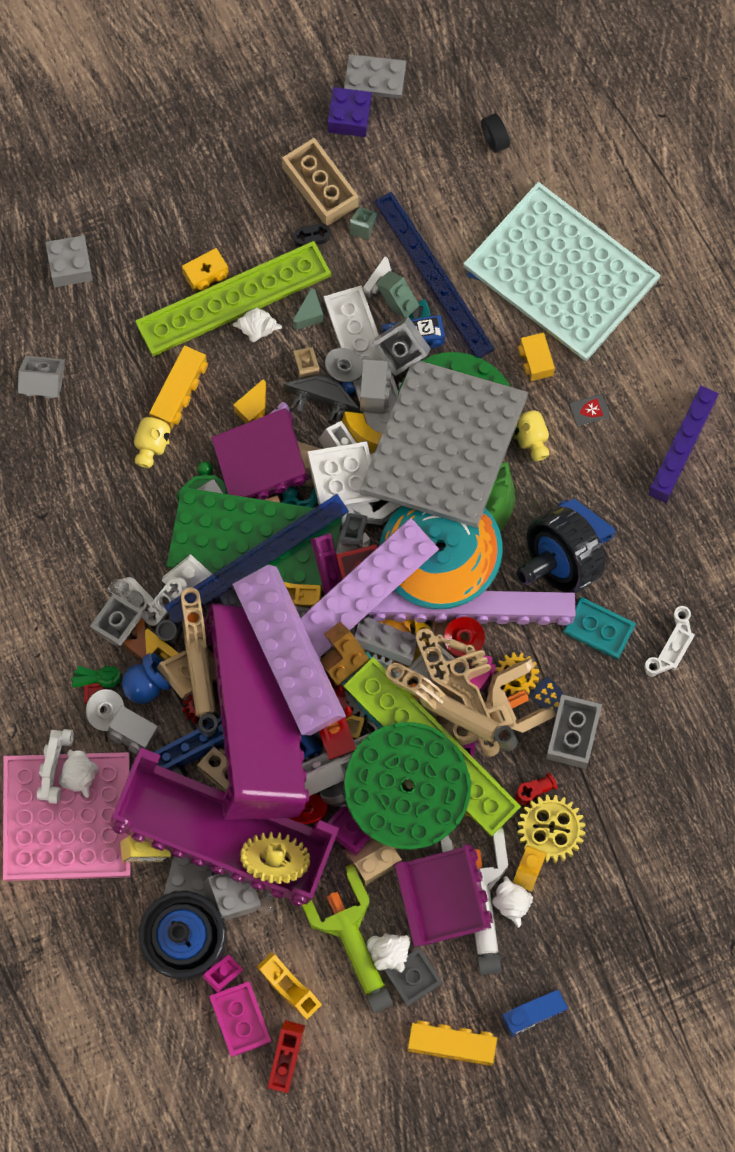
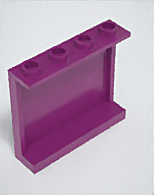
(261, 457)
(444, 896)

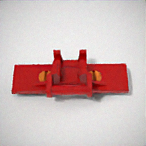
(337, 736)

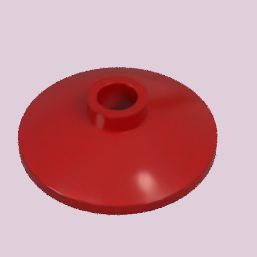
(472, 627)
(313, 810)

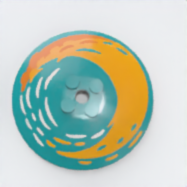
(459, 570)

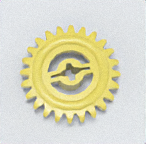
(274, 853)

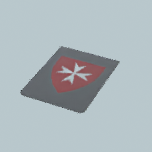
(589, 410)

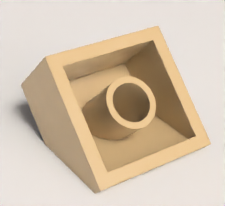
(373, 861)

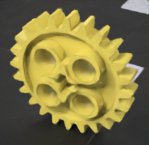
(553, 810)

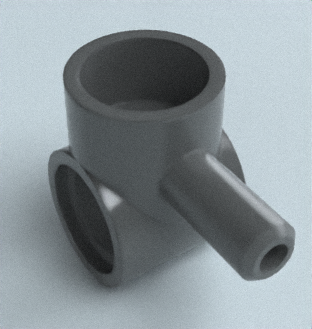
(168, 631)

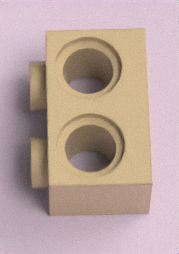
(215, 774)

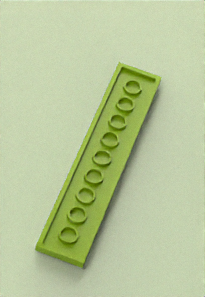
(233, 298)
(391, 704)

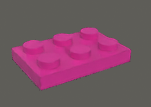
(240, 1019)

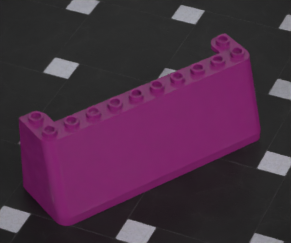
(256, 724)
(190, 823)

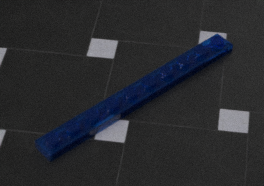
(434, 275)
(261, 555)

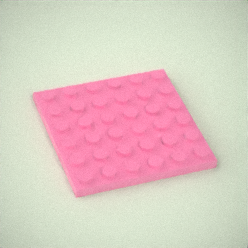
(65, 837)

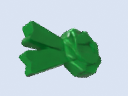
(106, 677)

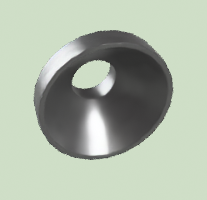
(334, 795)

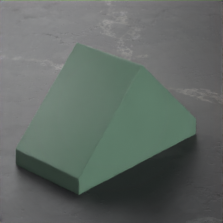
(362, 223)
(309, 312)

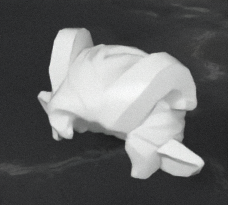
(257, 324)
(78, 772)
(512, 900)
(389, 951)

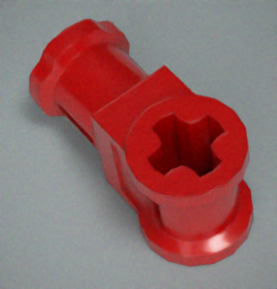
(535, 788)

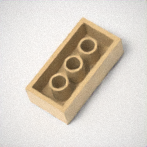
(320, 182)

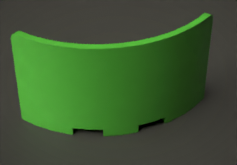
(502, 497)

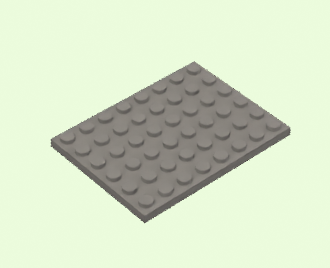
(444, 443)

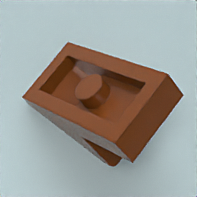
(137, 646)

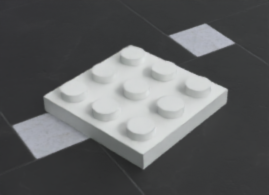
(341, 472)

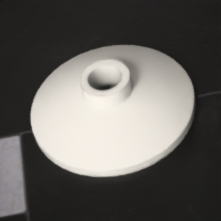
(110, 701)

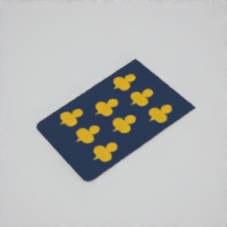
(547, 694)

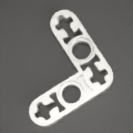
(156, 604)

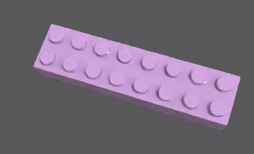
(368, 583)
(289, 650)

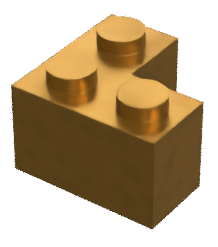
(346, 655)

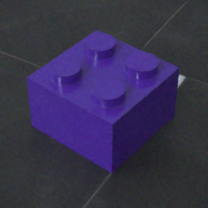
(349, 112)

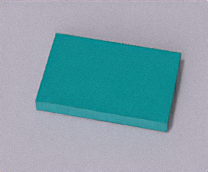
(600, 628)

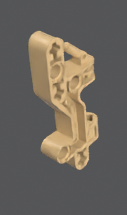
(459, 685)

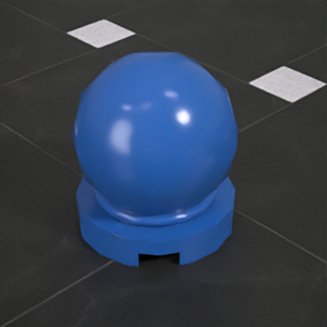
(144, 681)

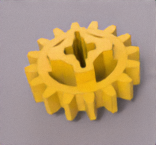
(520, 682)

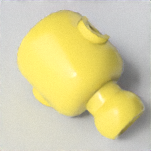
(532, 434)
(150, 440)

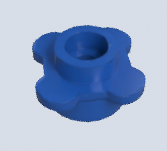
(348, 387)

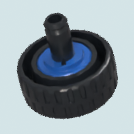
(563, 551)
(182, 935)

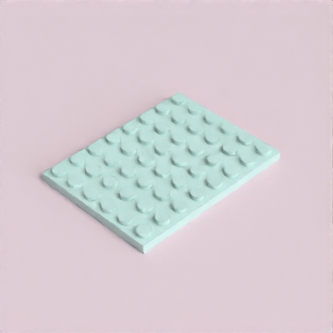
(562, 271)

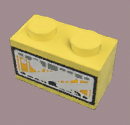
(141, 852)

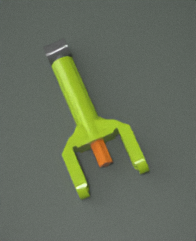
(346, 925)

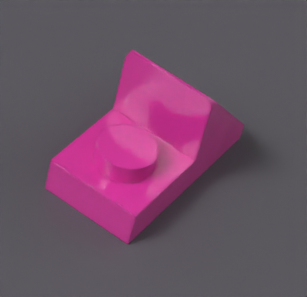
(222, 973)

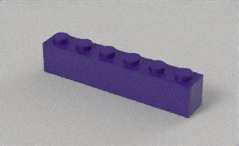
(683, 444)

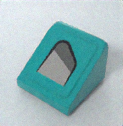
(421, 312)

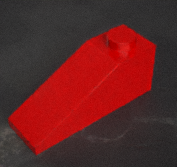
(286, 1056)

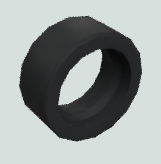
(495, 133)

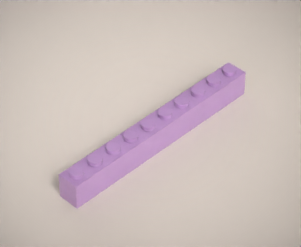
(488, 607)

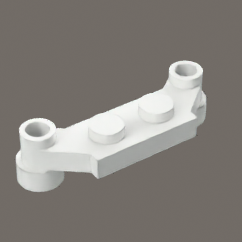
(675, 646)
(48, 769)

